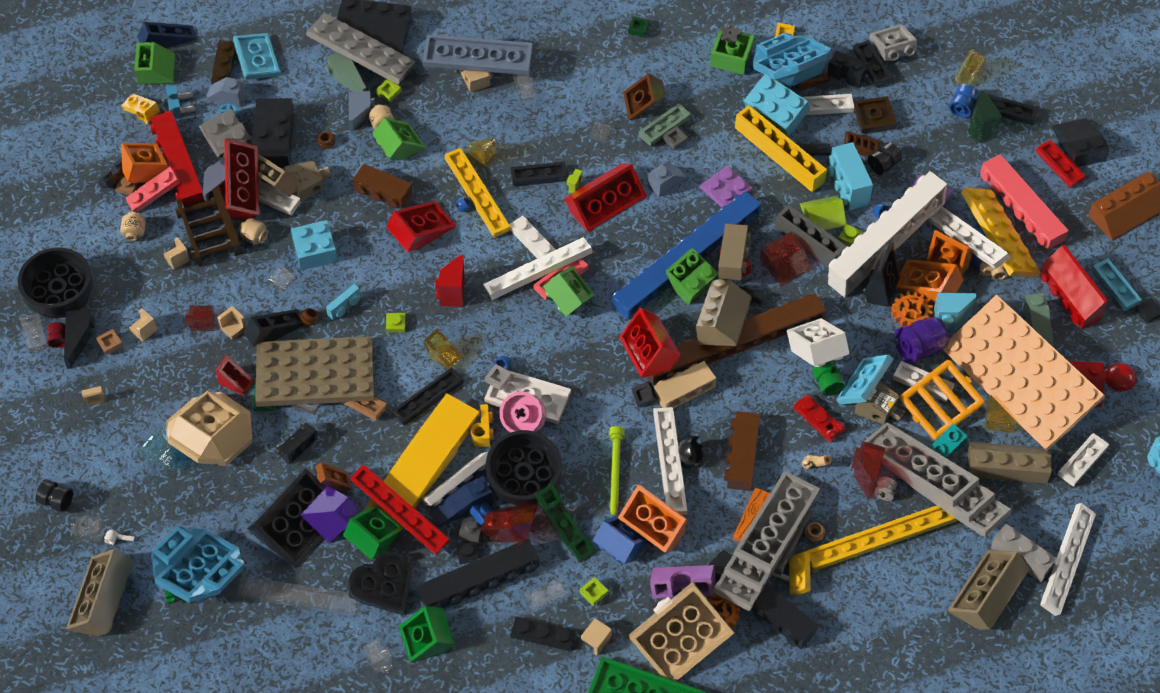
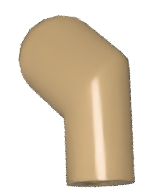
(816, 461)

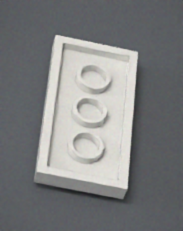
(552, 395)

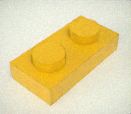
(799, 574)

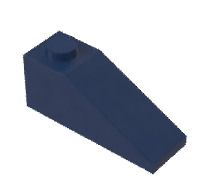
(166, 34)
(462, 501)

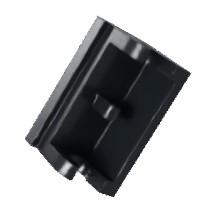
(297, 443)

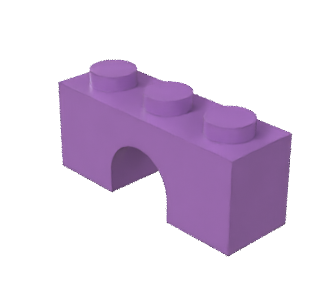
(668, 580)

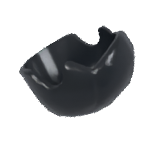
(691, 451)

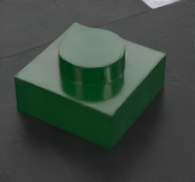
(638, 26)

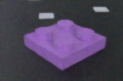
(725, 186)

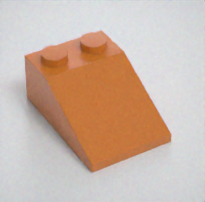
(947, 250)
(929, 279)

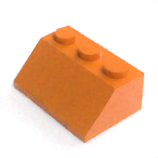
(653, 519)

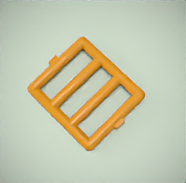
(934, 376)

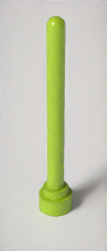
(617, 435)

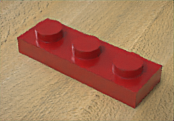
(1060, 163)

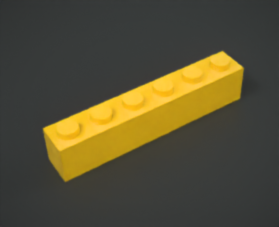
(780, 148)

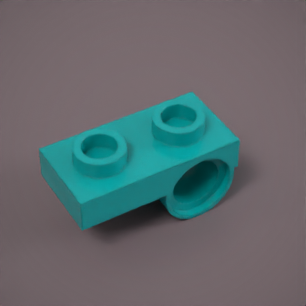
(949, 441)

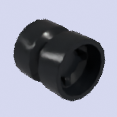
(884, 158)
(55, 495)

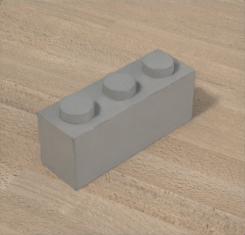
(1036, 558)

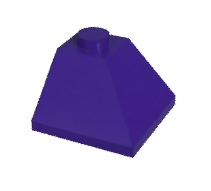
(330, 513)

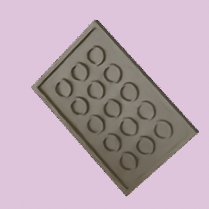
(314, 371)

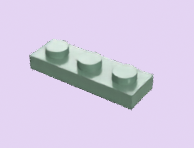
(654, 131)

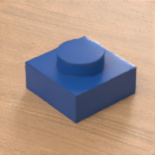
(479, 512)

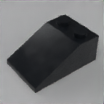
(1081, 142)
(883, 278)

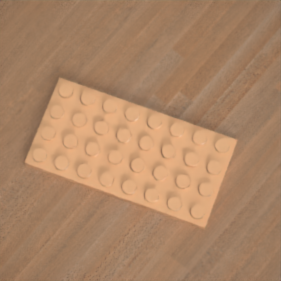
(1023, 372)

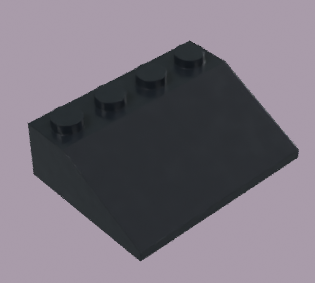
(379, 20)
(281, 522)

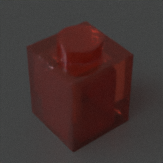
(200, 318)

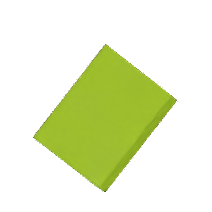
(825, 212)

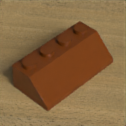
(1127, 206)

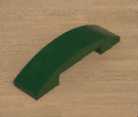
(563, 523)

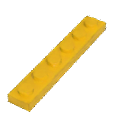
(477, 192)

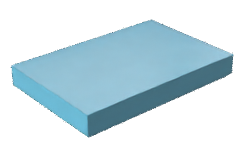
(256, 56)
(864, 379)

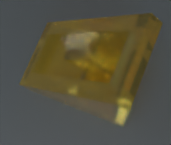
(971, 68)
(481, 151)
(441, 349)
(998, 418)

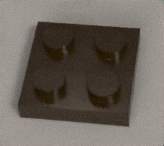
(874, 114)

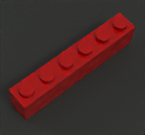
(177, 158)

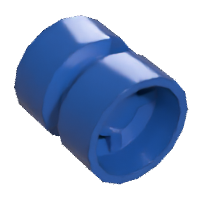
(964, 100)

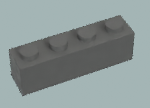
(813, 238)

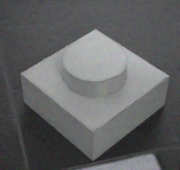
(498, 377)

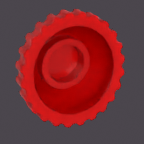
(1120, 377)

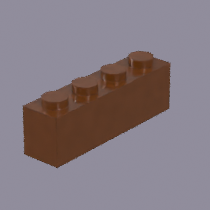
(743, 451)

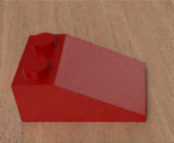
(419, 225)

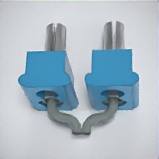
(173, 101)

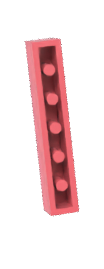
(1023, 202)

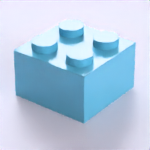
(314, 245)

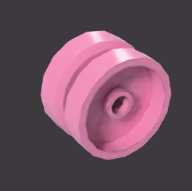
(516, 403)

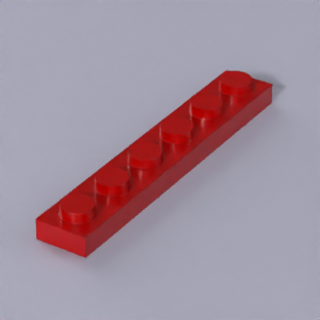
(400, 510)

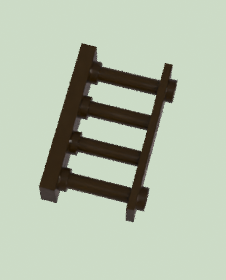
(221, 215)

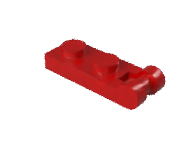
(818, 418)

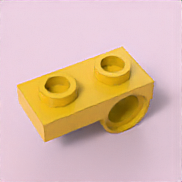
(141, 107)
(483, 428)

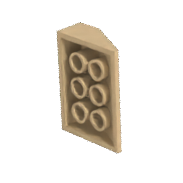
(681, 633)

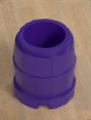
(921, 339)

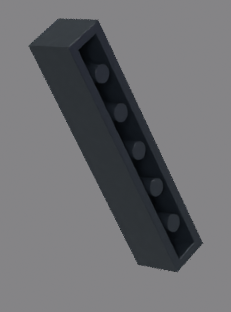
(479, 575)
(775, 610)

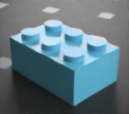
(777, 104)
(850, 176)

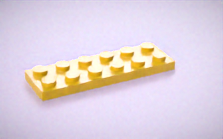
(1000, 231)

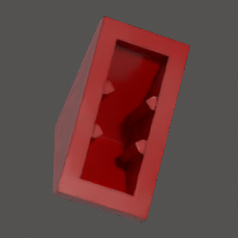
(233, 376)

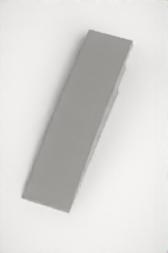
(940, 480)
(766, 541)

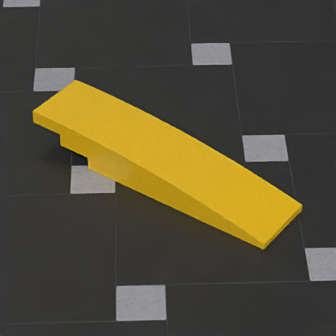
(431, 450)

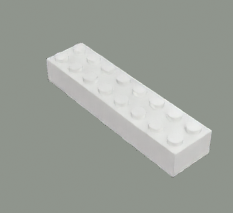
(893, 226)

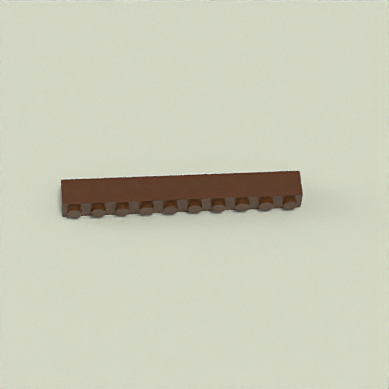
(755, 331)

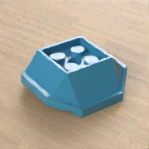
(791, 58)
(195, 564)

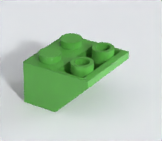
(154, 64)
(691, 276)

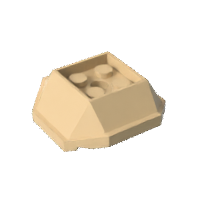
(210, 429)

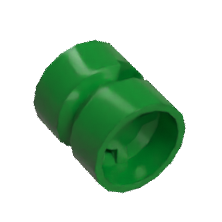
(829, 379)

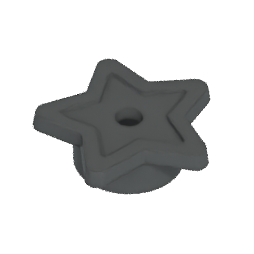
(730, 29)

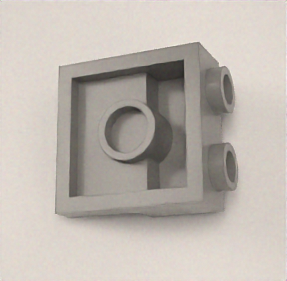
(894, 42)
(221, 128)

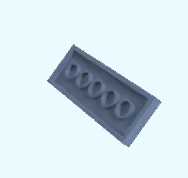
(477, 54)

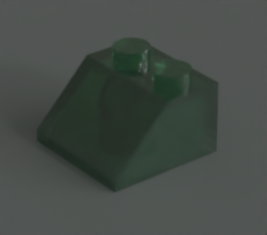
(984, 120)

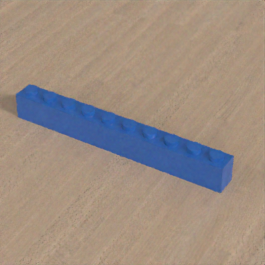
(703, 240)

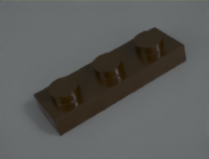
(223, 61)

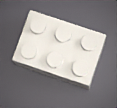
(818, 342)

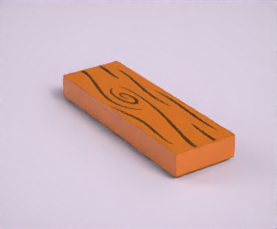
(754, 505)

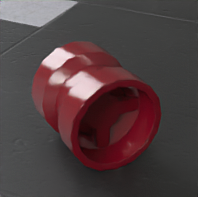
(56, 335)

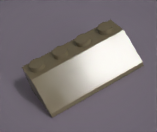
(722, 314)
(1009, 462)
(989, 588)
(100, 593)

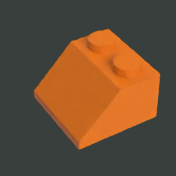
(142, 161)

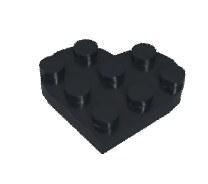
(383, 583)

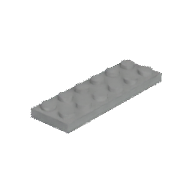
(361, 48)

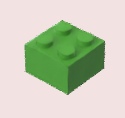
(732, 55)

